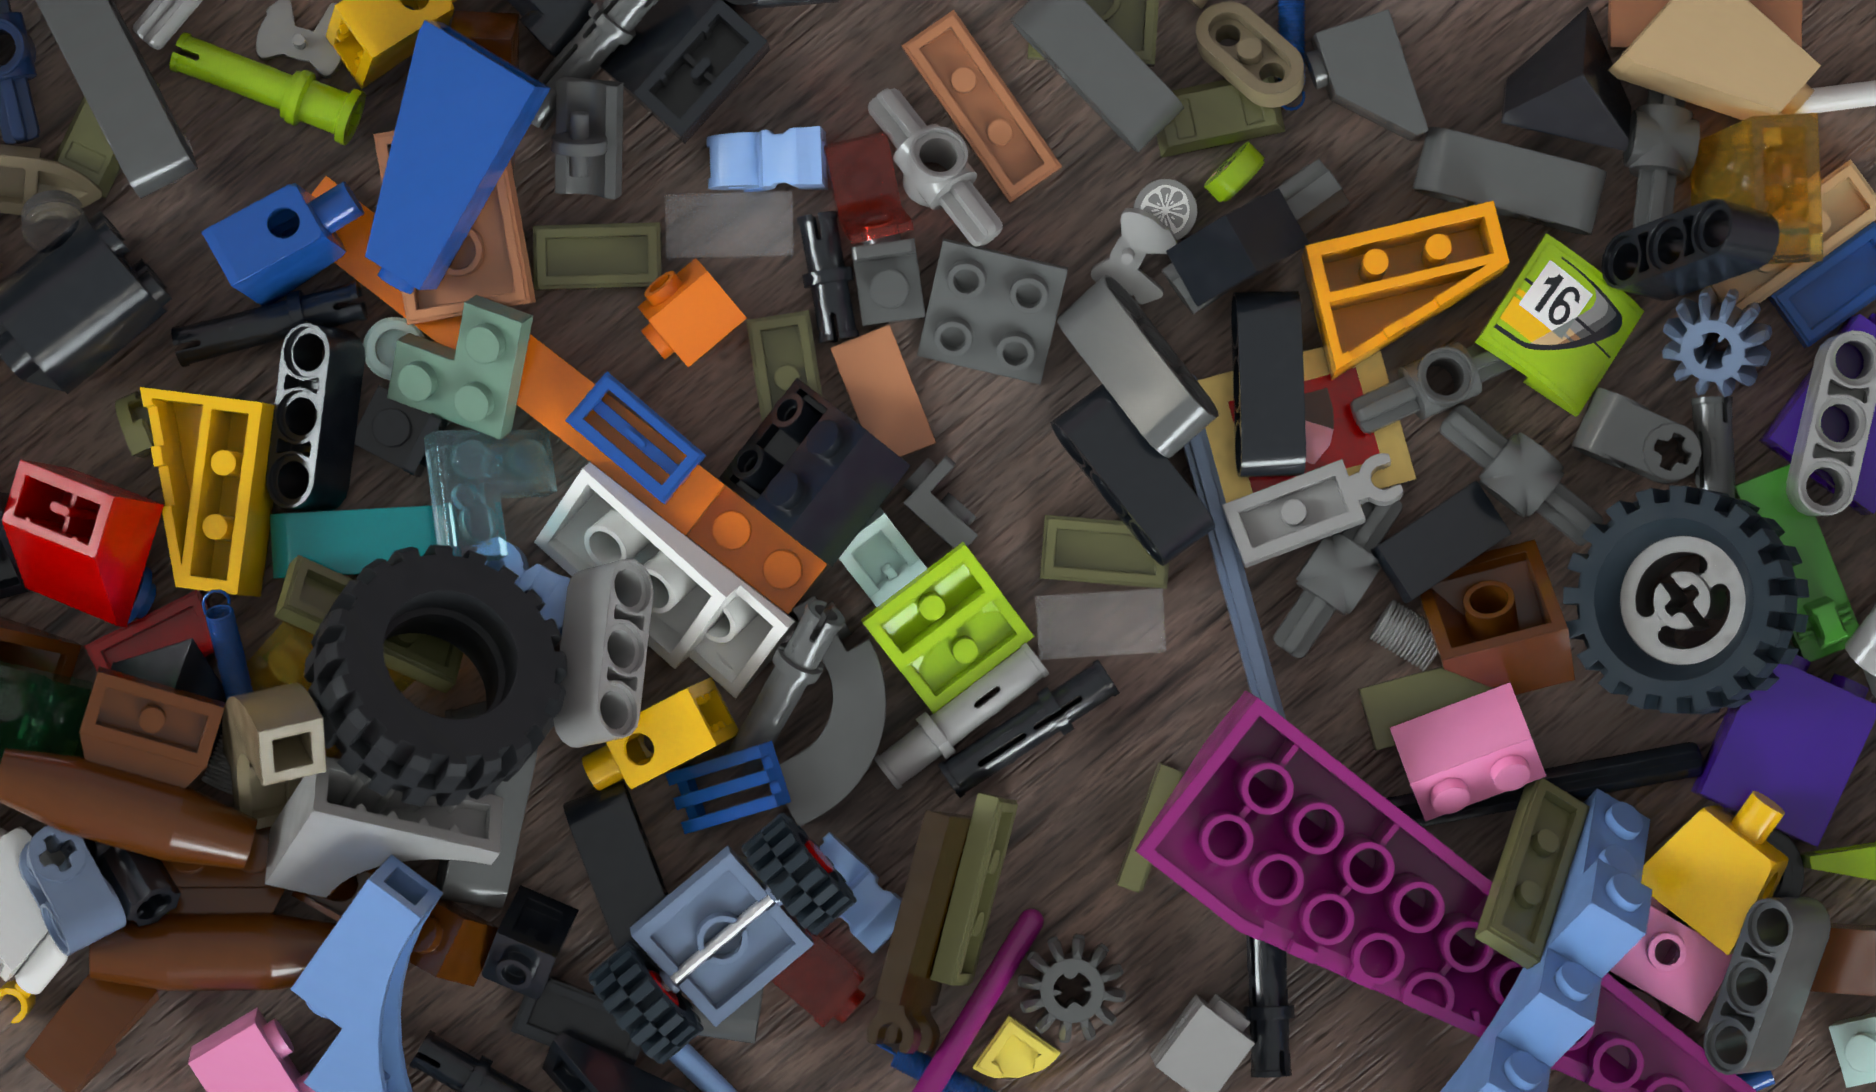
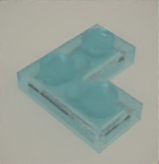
(471, 476)

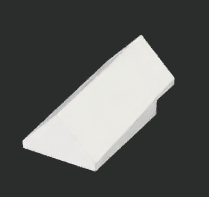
(697, 601)

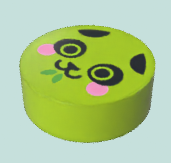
(1235, 172)

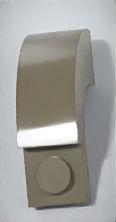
(270, 744)

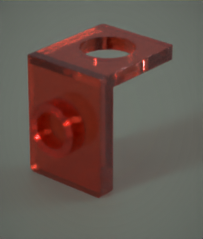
(866, 188)

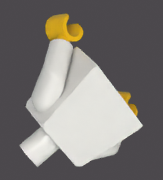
(24, 939)

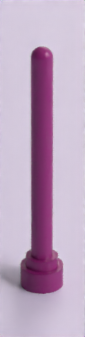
(981, 1002)

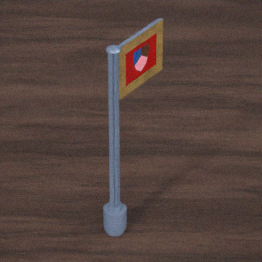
(1329, 438)

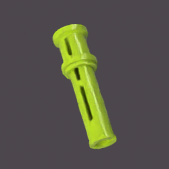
(296, 95)

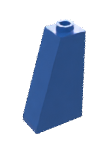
(447, 153)

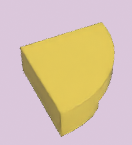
(1015, 1052)

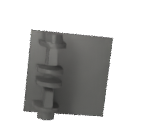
(992, 311)

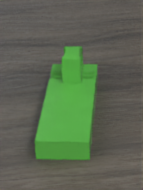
(1828, 607)

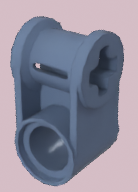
(75, 896)

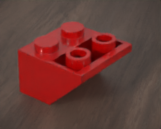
(80, 538)

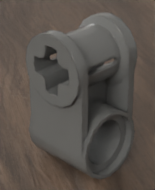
(1625, 435)

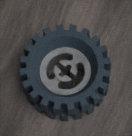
(1638, 646)

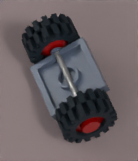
(721, 937)

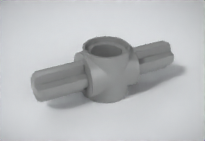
(932, 143)

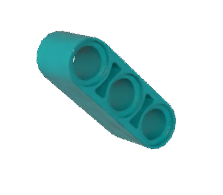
(348, 538)

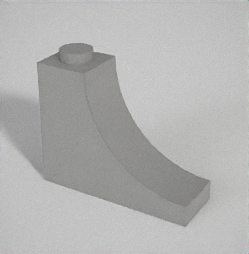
(344, 828)

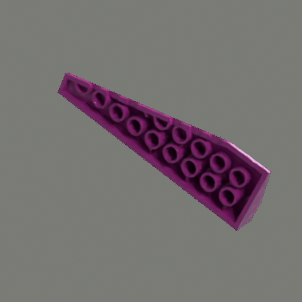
(1349, 882)

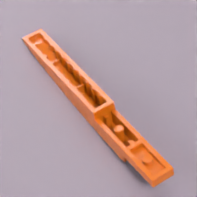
(551, 391)

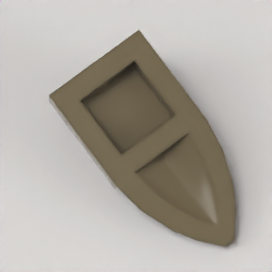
(26, 174)

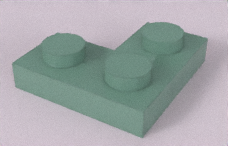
(478, 379)

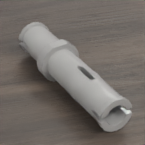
(960, 717)

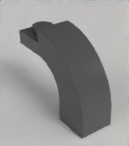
(844, 751)

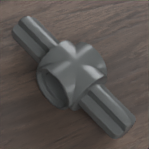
(1660, 153)
(1412, 393)
(1519, 473)
(1335, 578)

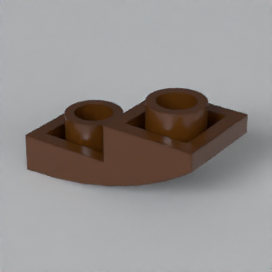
(86, 1030)

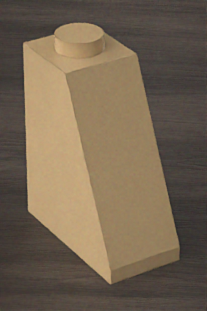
(1719, 59)

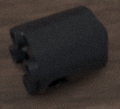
(76, 305)

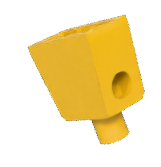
(380, 33)
(679, 731)
(1719, 868)

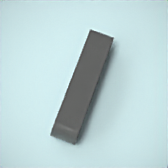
(120, 92)

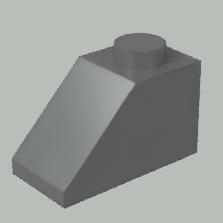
(1368, 73)

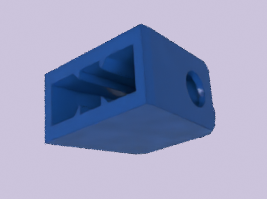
(282, 240)

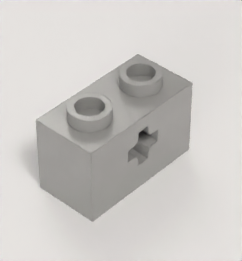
(1204, 1045)

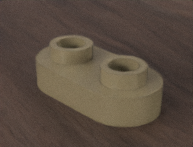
(1255, 56)

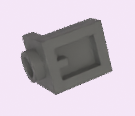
(888, 280)
(945, 517)

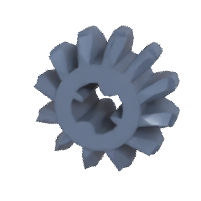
(1703, 361)

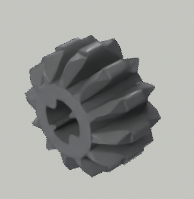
(1073, 1010)

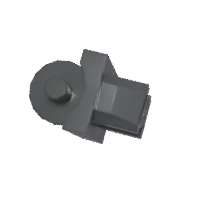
(588, 137)

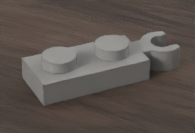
(1305, 509)

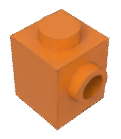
(688, 313)

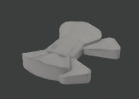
(282, 37)
(1140, 235)

